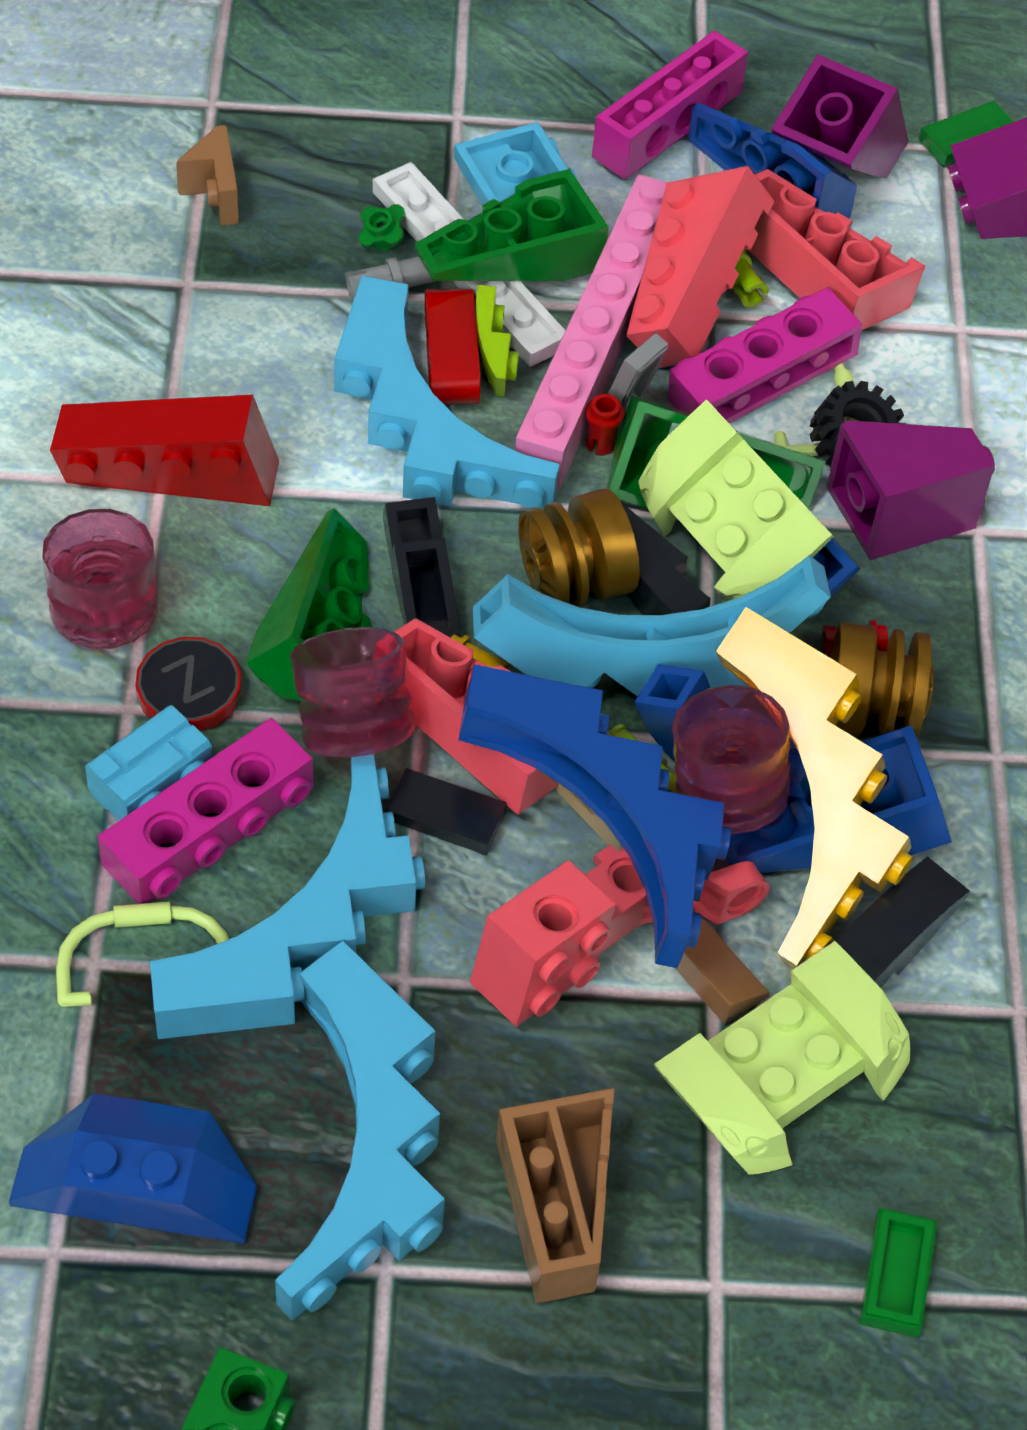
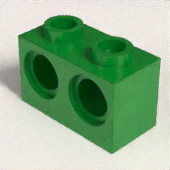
(225, 1381)

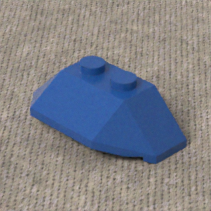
(138, 1169)

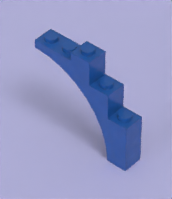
(564, 735)

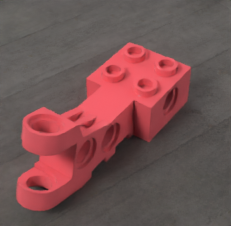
(565, 920)

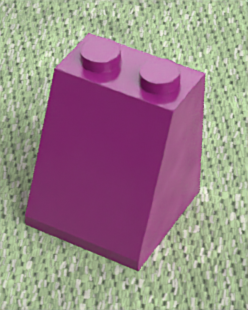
(845, 118)
(994, 180)
(908, 483)

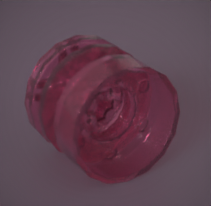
(100, 578)
(352, 691)
(734, 751)

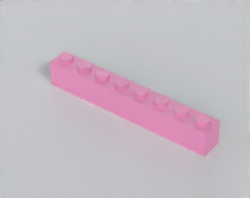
(593, 334)

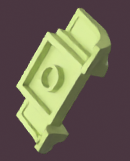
(729, 503)
(790, 1058)

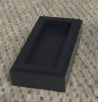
(446, 811)

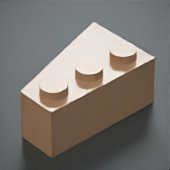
(556, 1183)

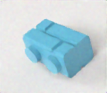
(146, 762)

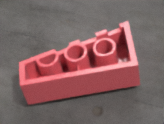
(821, 250)
(694, 258)
(438, 686)

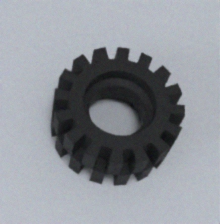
(849, 402)

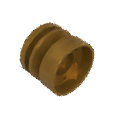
(580, 548)
(889, 680)

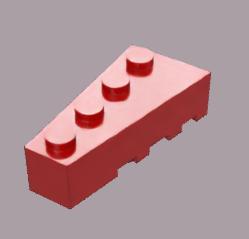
(169, 447)

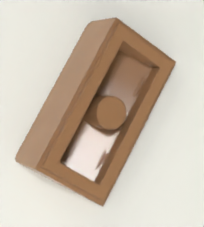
(720, 976)

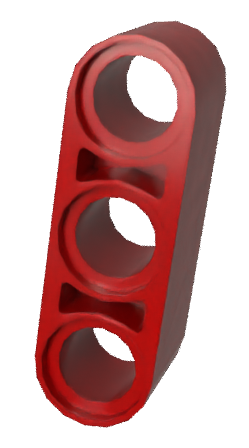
(452, 345)

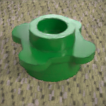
(384, 237)

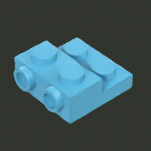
(506, 159)

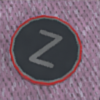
(193, 677)

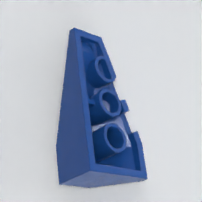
(739, 144)
(905, 802)

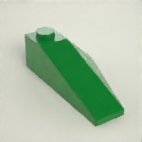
(534, 235)
(650, 423)
(315, 599)

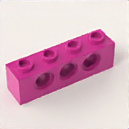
(661, 106)
(768, 358)
(218, 786)

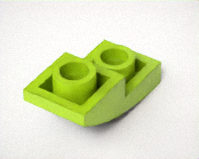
(493, 345)

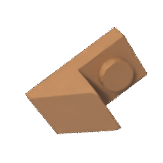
(211, 171)

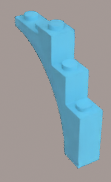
(407, 416)
(581, 644)
(256, 975)
(383, 1195)

